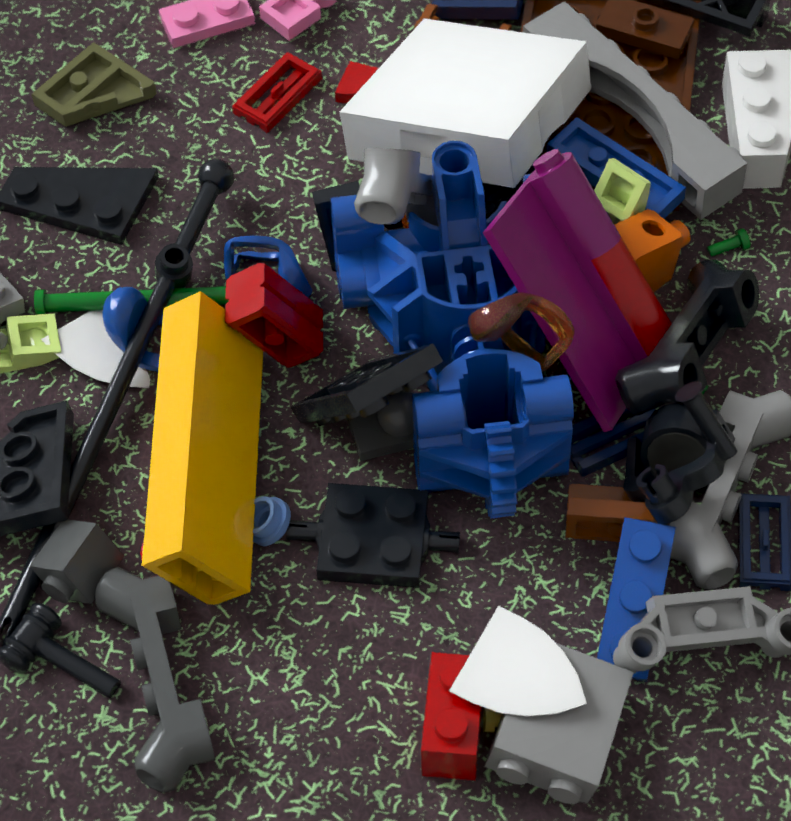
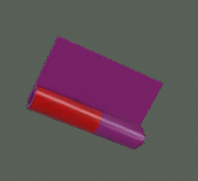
(567, 250)

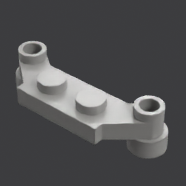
(701, 622)

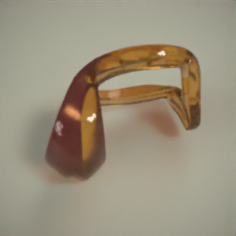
(498, 317)

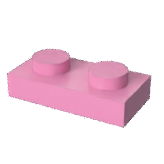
(204, 19)

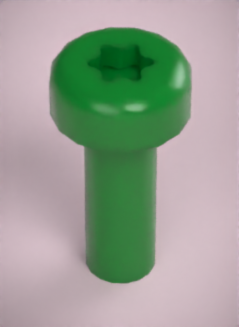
(740, 239)

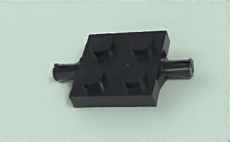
(373, 535)

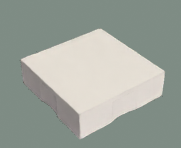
(472, 87)

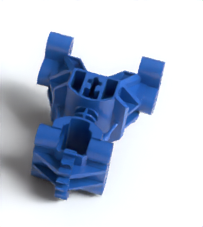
(489, 410)

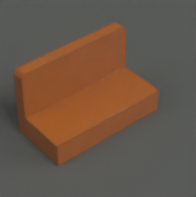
(599, 512)

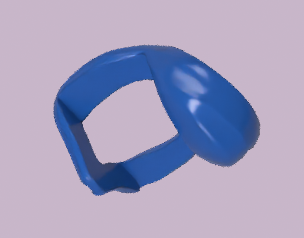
(288, 265)
(120, 318)

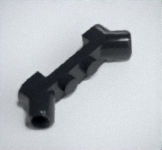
(717, 302)

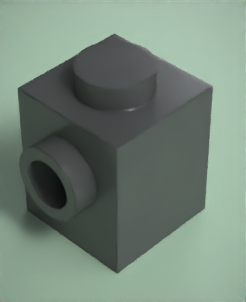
(75, 561)

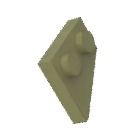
(92, 87)

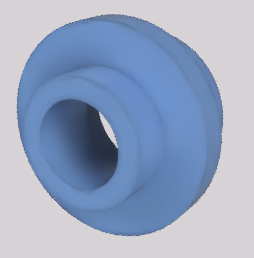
(270, 520)

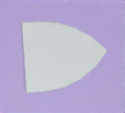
(91, 351)
(518, 670)

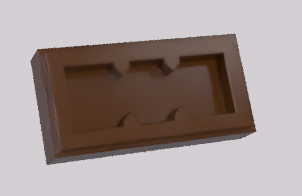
(645, 27)

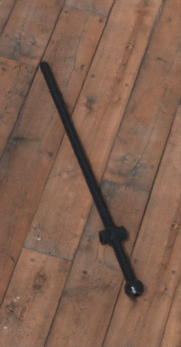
(172, 271)

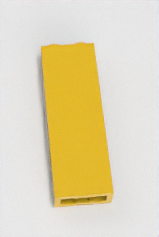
(203, 453)

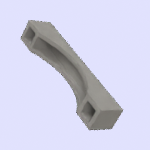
(689, 147)

